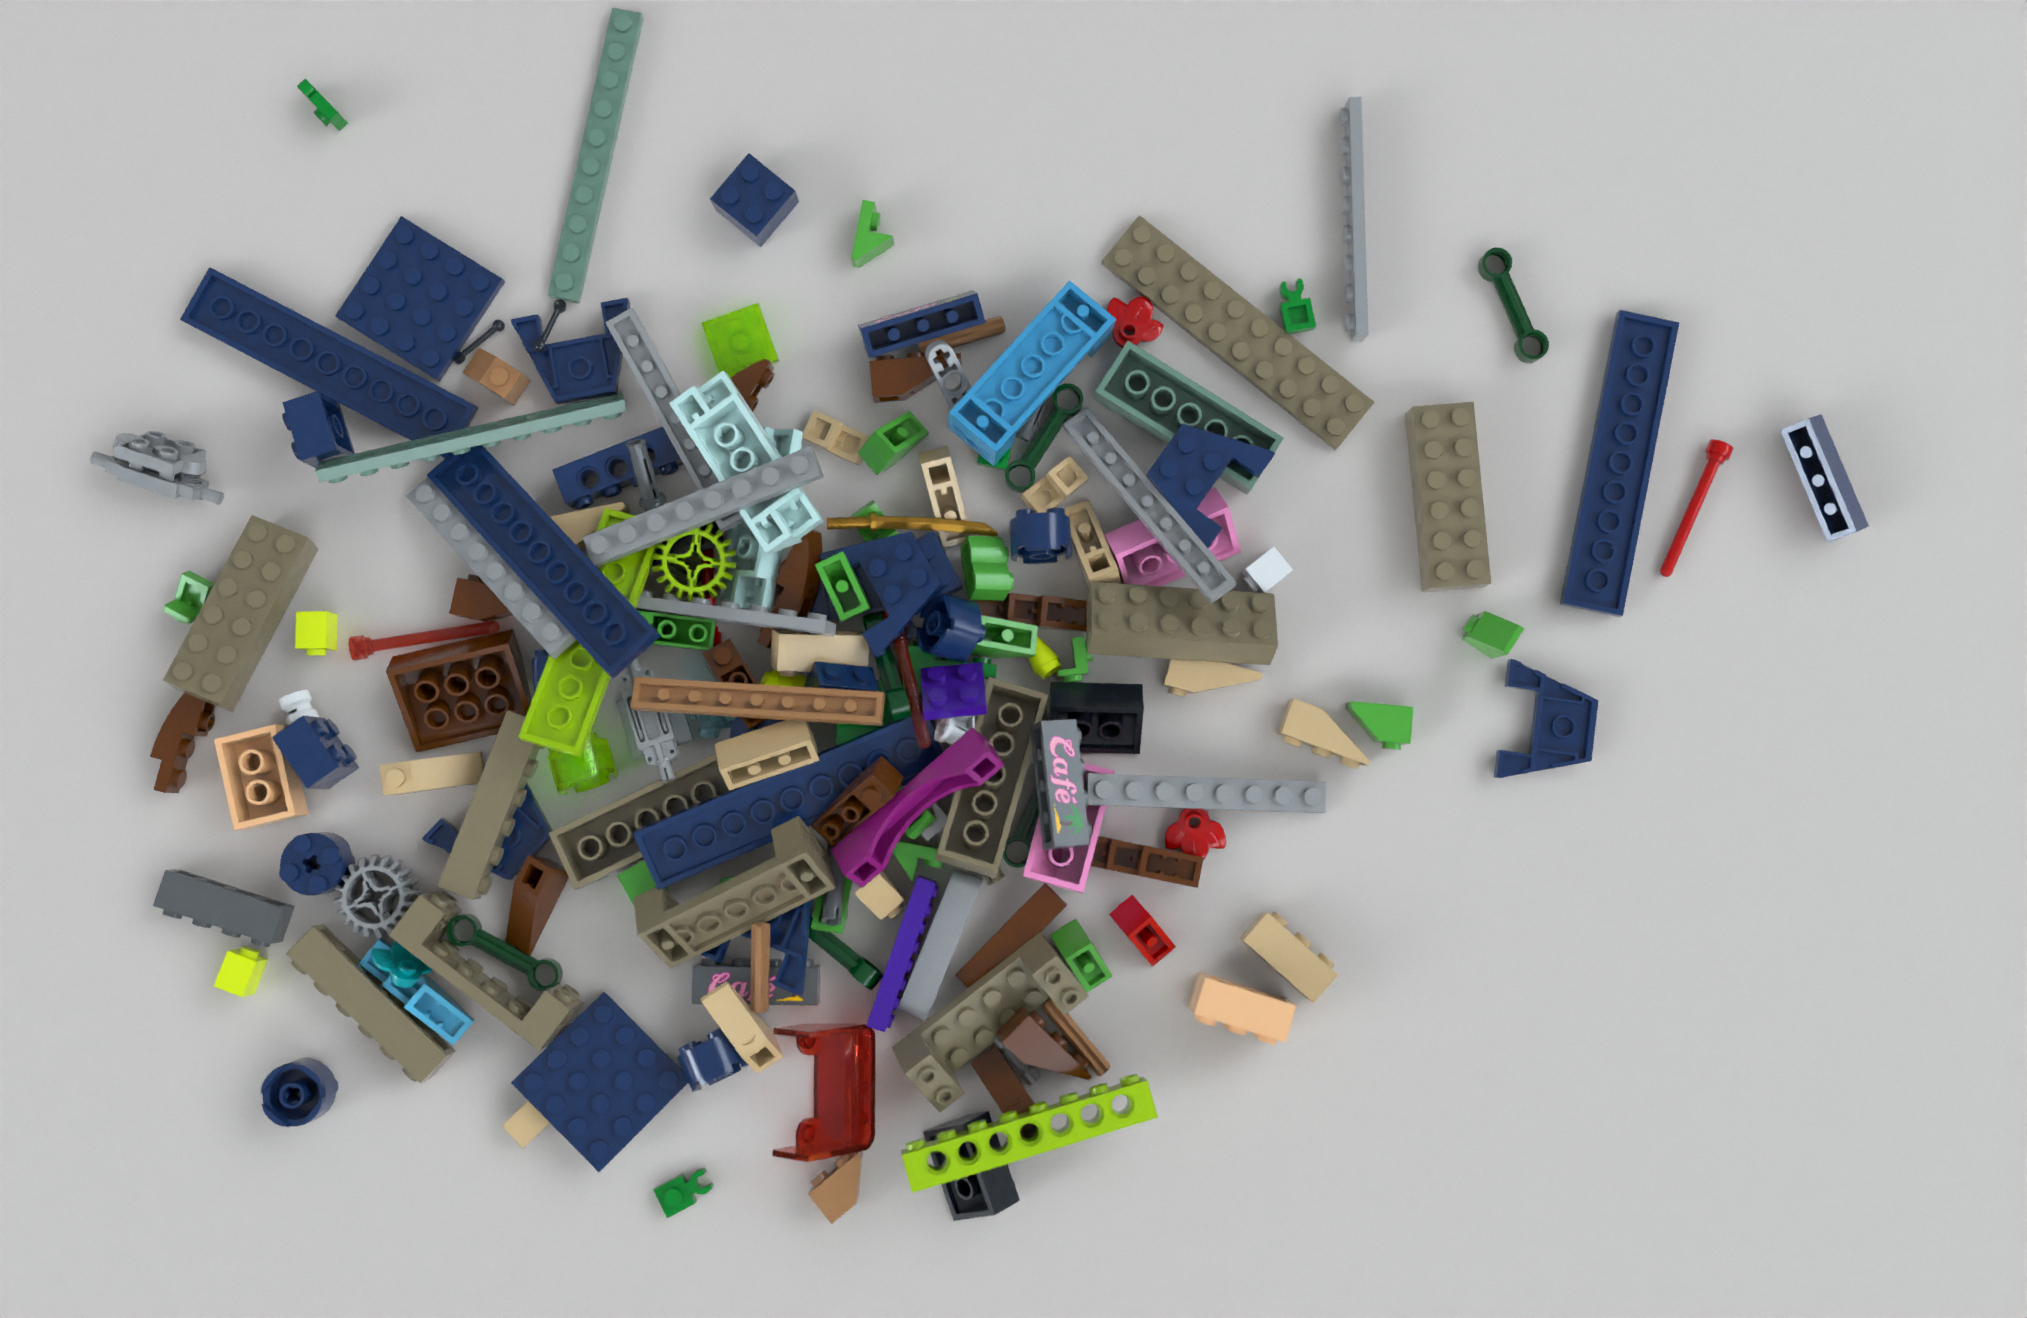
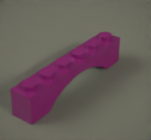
(870, 845)

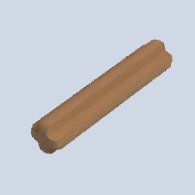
(991, 328)
(760, 967)
(1076, 1038)

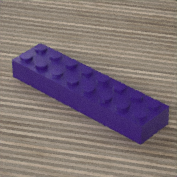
(900, 958)

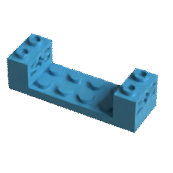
(1030, 372)

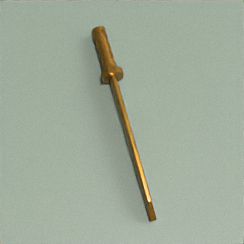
(905, 522)

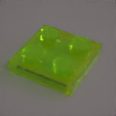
(739, 339)

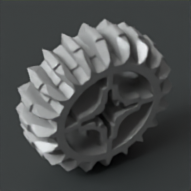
(371, 886)

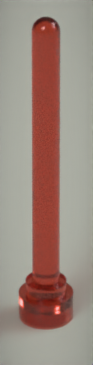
(362, 647)
(911, 689)

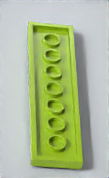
(574, 682)

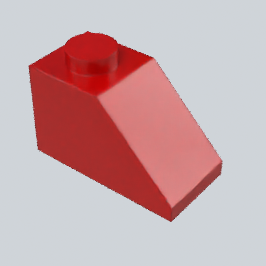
(1142, 930)

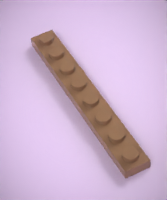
(758, 701)

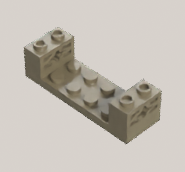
(729, 909)
(421, 934)
(971, 1019)

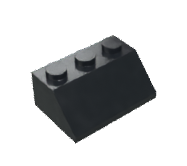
(1104, 712)
(979, 1193)

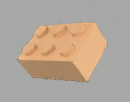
(259, 779)
(1241, 1008)

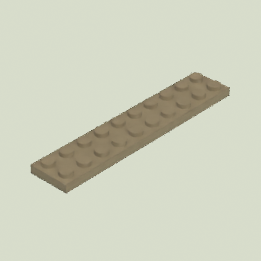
(1237, 332)

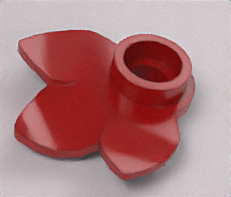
(1134, 318)
(1198, 838)

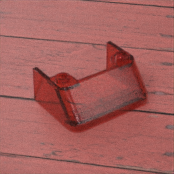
(842, 1090)

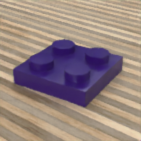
(953, 691)

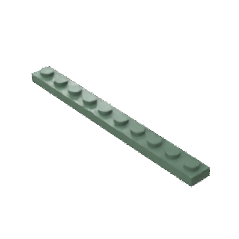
(595, 155)
(461, 440)

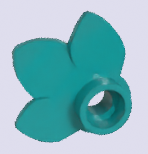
(401, 964)

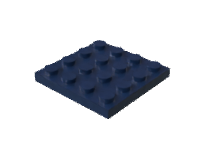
(420, 298)
(601, 1081)

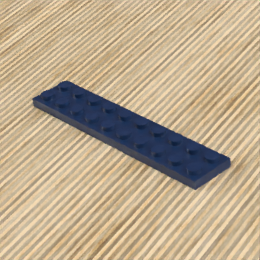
(324, 360)
(1619, 463)
(545, 558)
(745, 815)

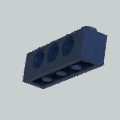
(572, 476)

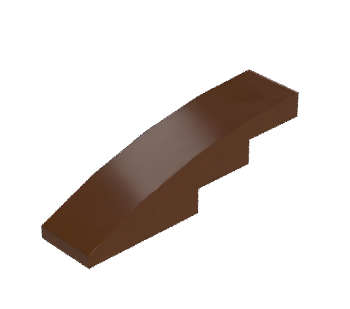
(1041, 611)
(1147, 861)
(1015, 932)

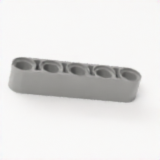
(940, 944)

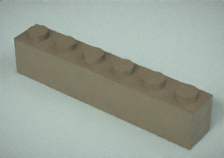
(491, 811)
(369, 1004)

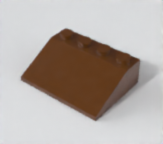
(459, 689)

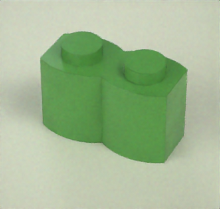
(986, 568)

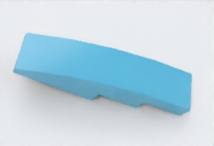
(424, 1000)

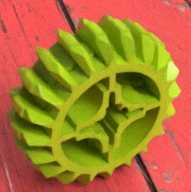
(666, 558)

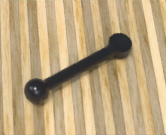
(559, 307)
(459, 358)

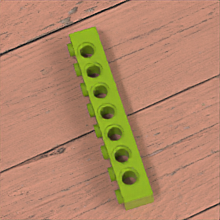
(1139, 1109)

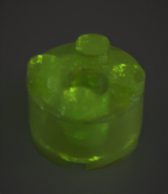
(583, 772)

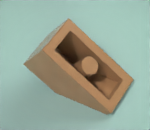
(497, 376)

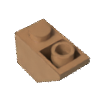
(839, 1189)

